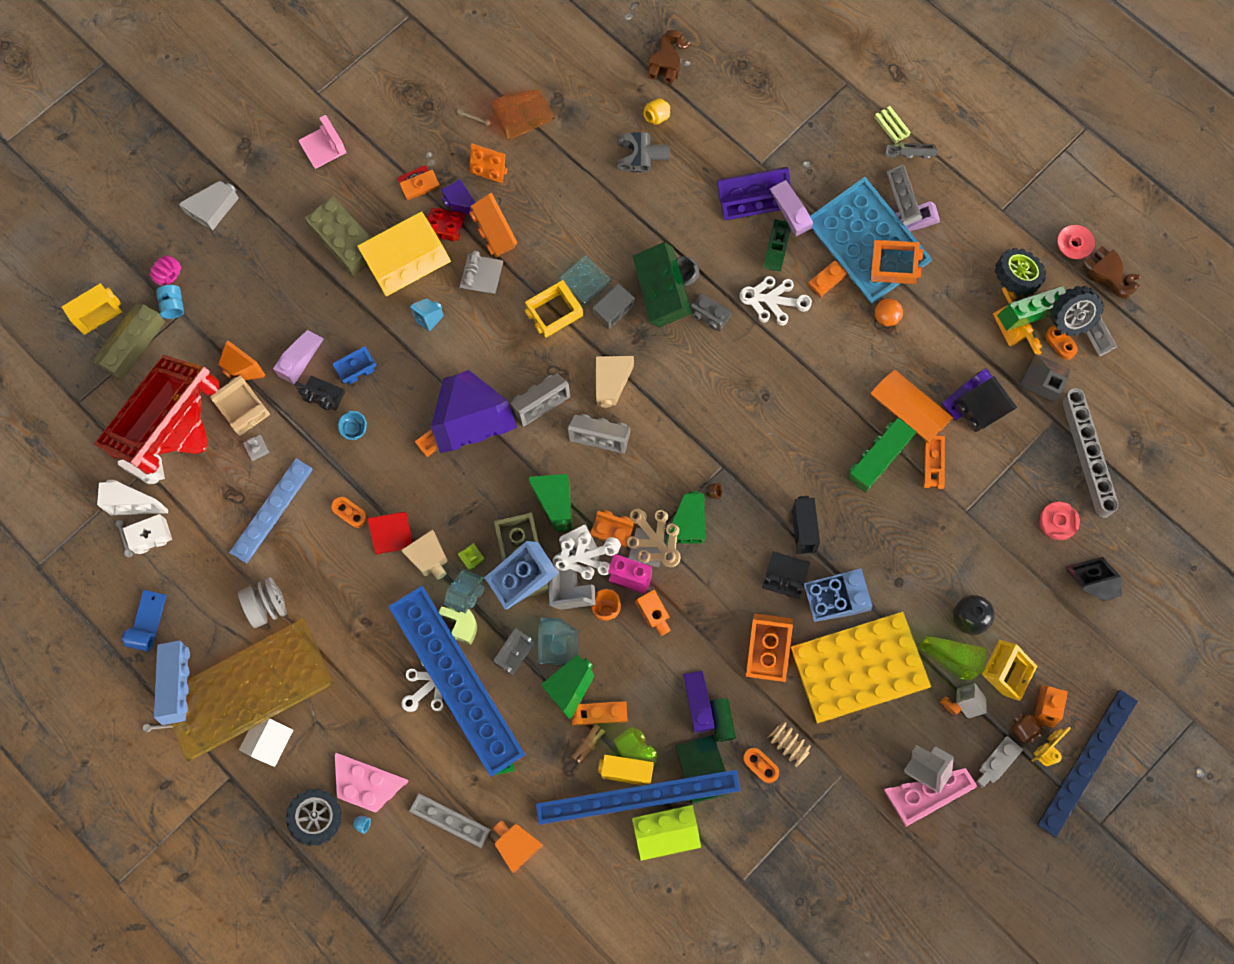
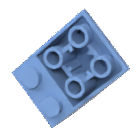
(838, 596)

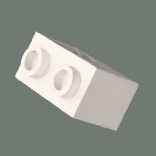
(138, 532)

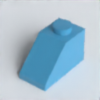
(427, 313)

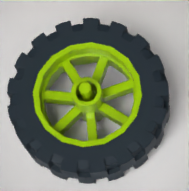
(1015, 268)

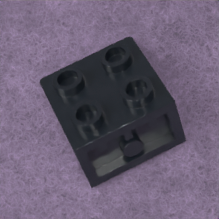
(321, 392)

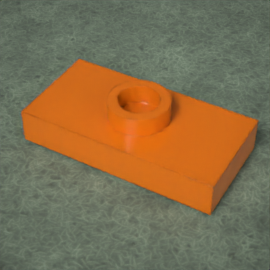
(419, 185)

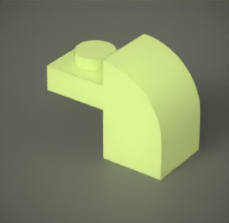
(465, 626)

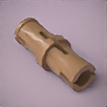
(588, 744)

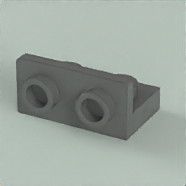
(710, 312)

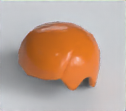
(888, 312)
(606, 605)

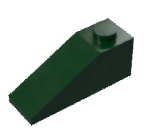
(777, 246)

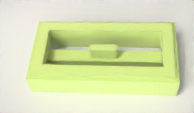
(898, 123)

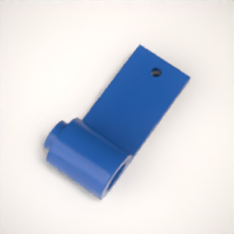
(146, 622)

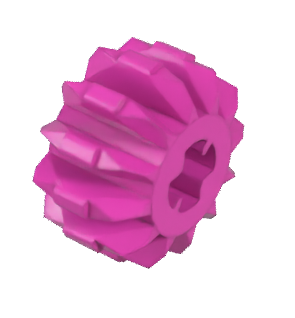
(165, 270)

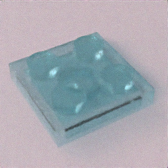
(585, 280)

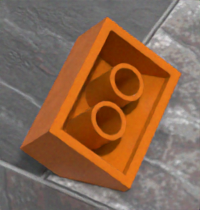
(493, 226)

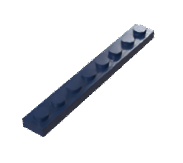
(1087, 763)

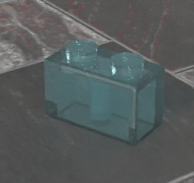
(464, 591)

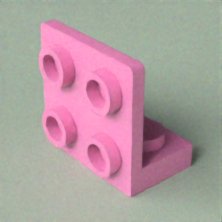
(322, 144)

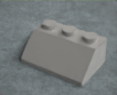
(540, 399)
(599, 433)

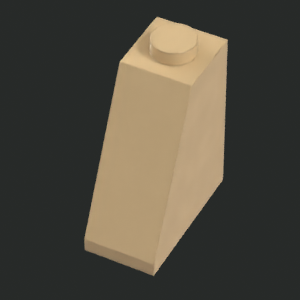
(611, 378)

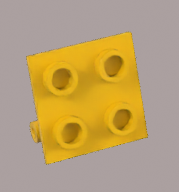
(1047, 753)

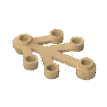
(656, 539)

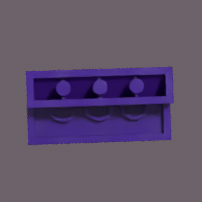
(750, 193)

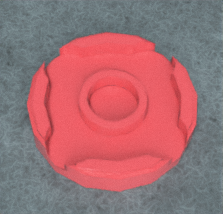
(1059, 521)

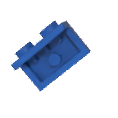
(355, 365)

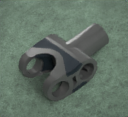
(643, 152)

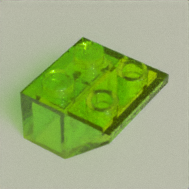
(632, 746)

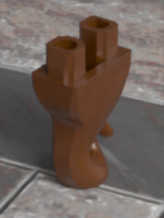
(666, 59)
(1110, 272)

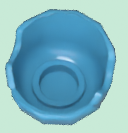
(352, 425)

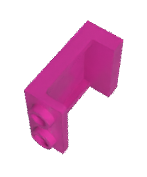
(630, 574)

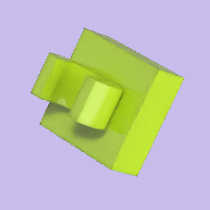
(471, 557)

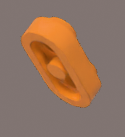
(1059, 342)
(350, 512)
(762, 764)

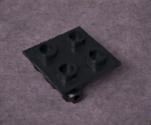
(786, 575)

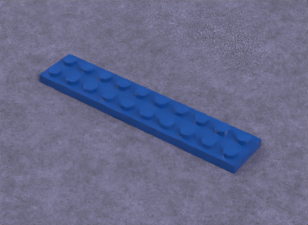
(457, 681)

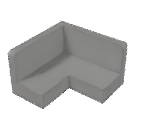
(566, 594)
(930, 768)

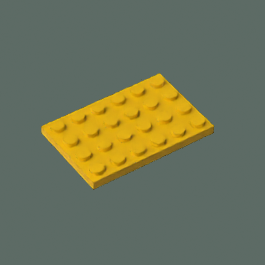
(860, 667)

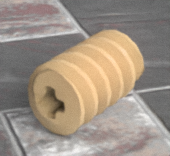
(790, 743)

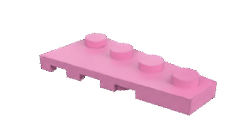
(917, 800)

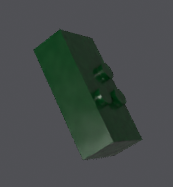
(661, 284)

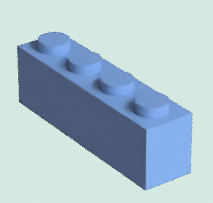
(171, 683)

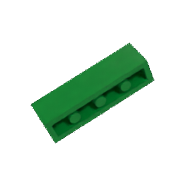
(1029, 309)
(881, 455)

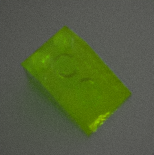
(957, 657)

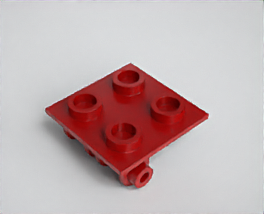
(446, 223)

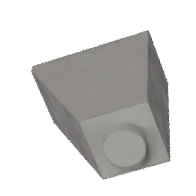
(210, 204)

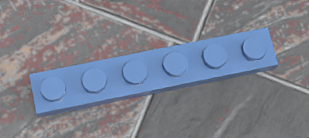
(271, 511)

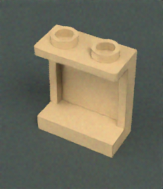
(239, 405)

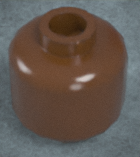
(1027, 728)

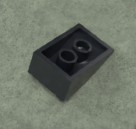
(984, 404)

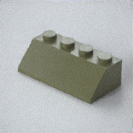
(129, 340)

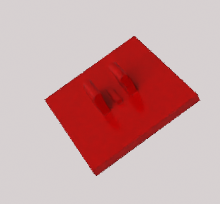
(390, 532)

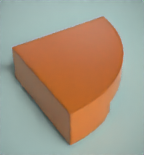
(952, 708)

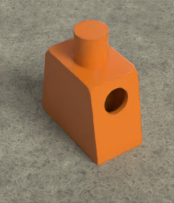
(649, 603)
(1050, 704)
(515, 845)

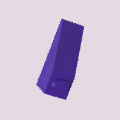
(698, 702)

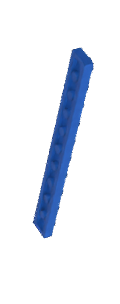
(638, 797)

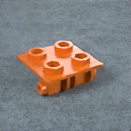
(487, 163)

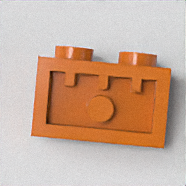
(611, 526)

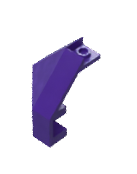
(469, 412)

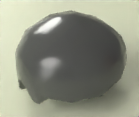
(688, 269)

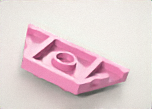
(365, 784)

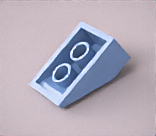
(521, 574)

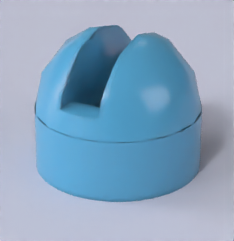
(362, 824)

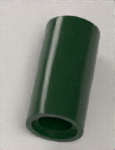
(723, 720)

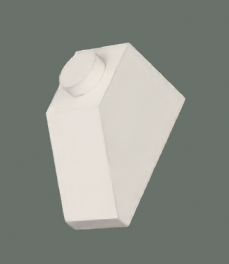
(150, 478)

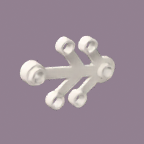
(773, 299)
(564, 561)
(422, 692)

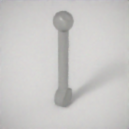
(128, 553)
(147, 727)

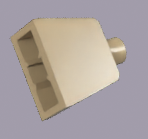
(427, 555)

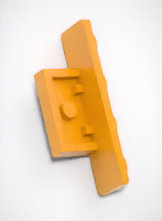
(1020, 333)

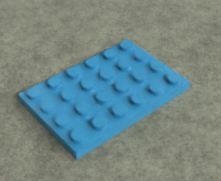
(849, 230)

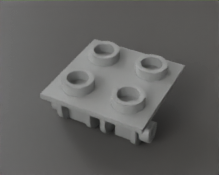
(481, 273)

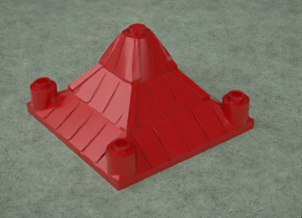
(161, 415)

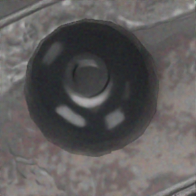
(973, 614)

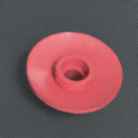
(1081, 237)

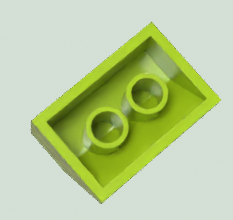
(666, 832)

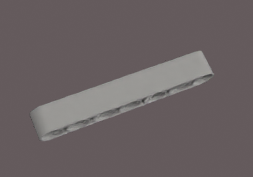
(1087, 461)

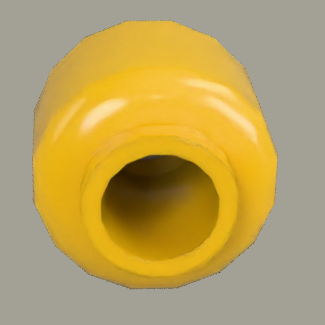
(656, 111)

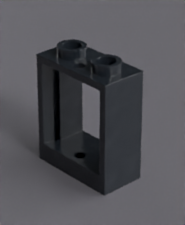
(805, 525)

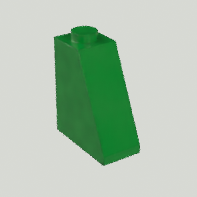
(690, 519)
(569, 684)

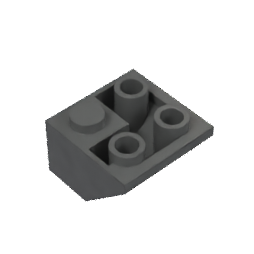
(1045, 377)

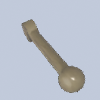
(460, 112)

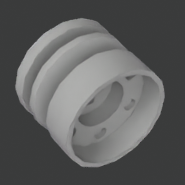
(258, 604)

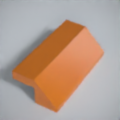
(911, 406)

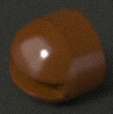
(715, 491)

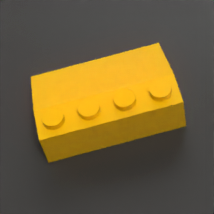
(403, 253)

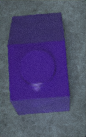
(457, 197)

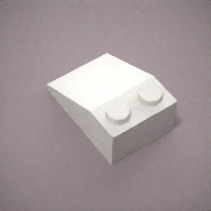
(123, 500)

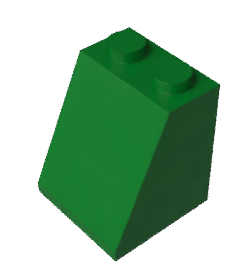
(554, 499)

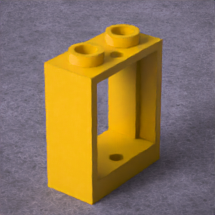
(547, 295)
(92, 308)
(999, 665)
(626, 770)

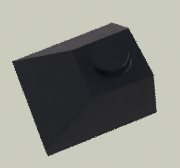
(1097, 578)

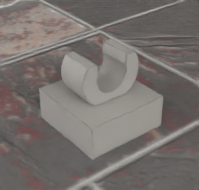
(256, 447)

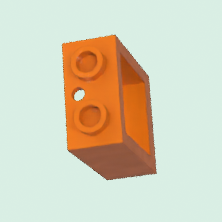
(894, 277)

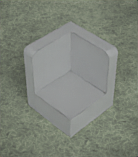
(971, 700)

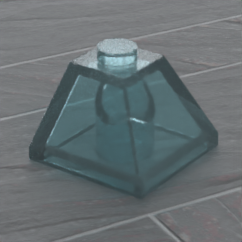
(556, 641)

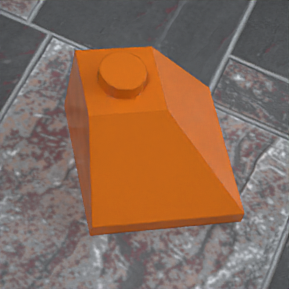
(237, 363)

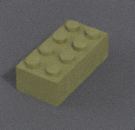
(339, 234)
(515, 532)

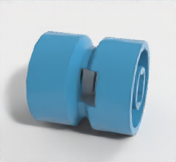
(170, 301)

